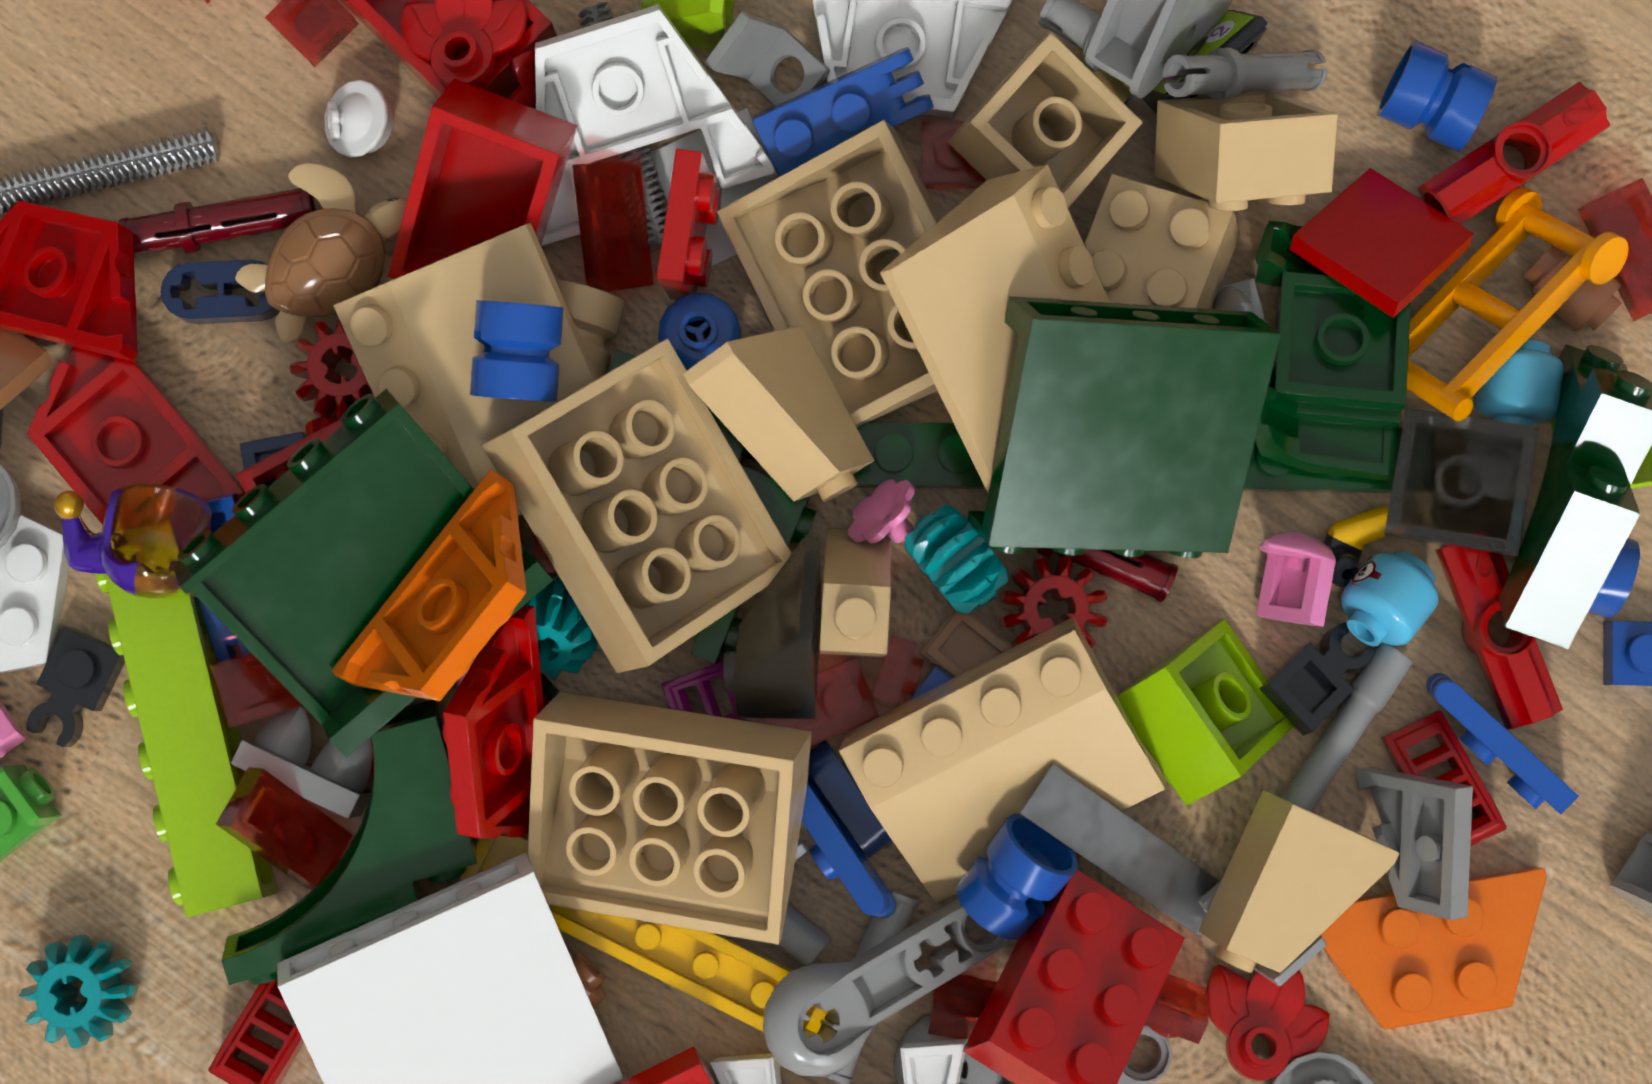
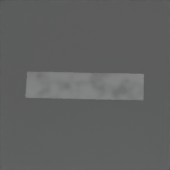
(1120, 847)

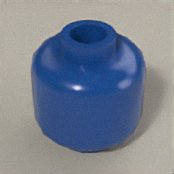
(693, 311)

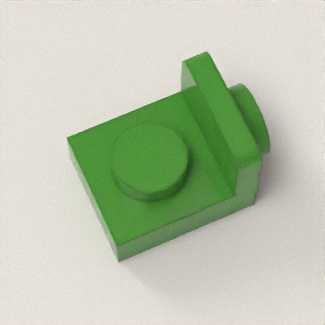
(23, 806)

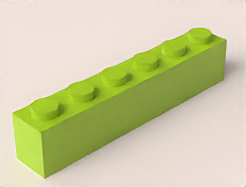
(185, 748)

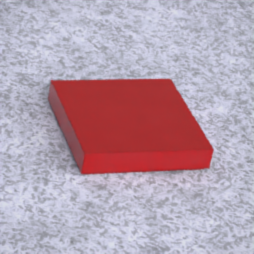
(1381, 242)

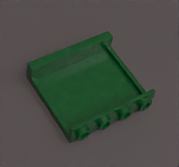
(1126, 427)
(326, 551)

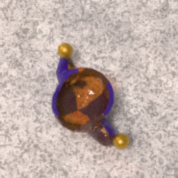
(138, 537)

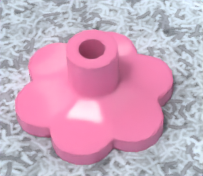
(883, 513)

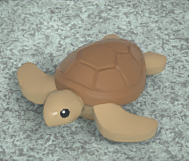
(324, 252)

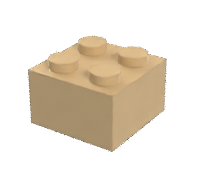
(1047, 114)
(1245, 149)
(1160, 246)

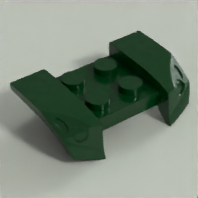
(1334, 370)

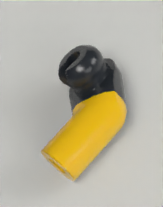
(1348, 538)

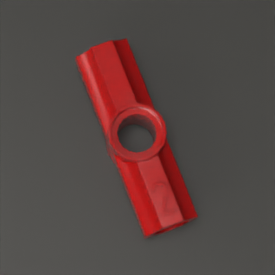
(1541, 139)
(1513, 670)

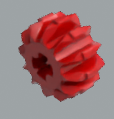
(322, 381)
(1061, 589)

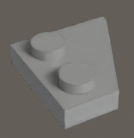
(1431, 831)

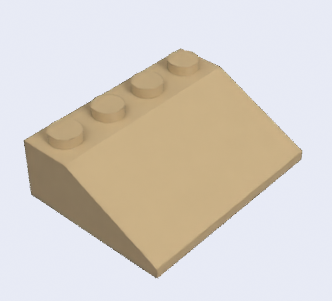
(817, 259)
(957, 285)
(421, 342)
(641, 507)
(978, 746)
(666, 814)

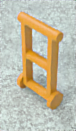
(1516, 218)

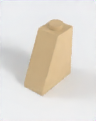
(783, 411)
(855, 596)
(1288, 884)

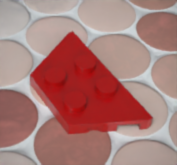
(68, 279)
(118, 429)
(492, 732)

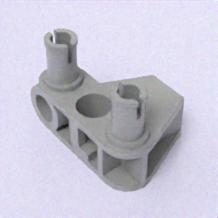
(1133, 35)

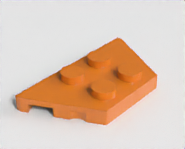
(446, 602)
(1435, 968)

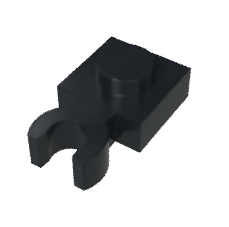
(79, 676)
(1312, 681)

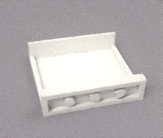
(451, 993)

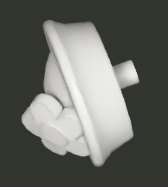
(358, 119)

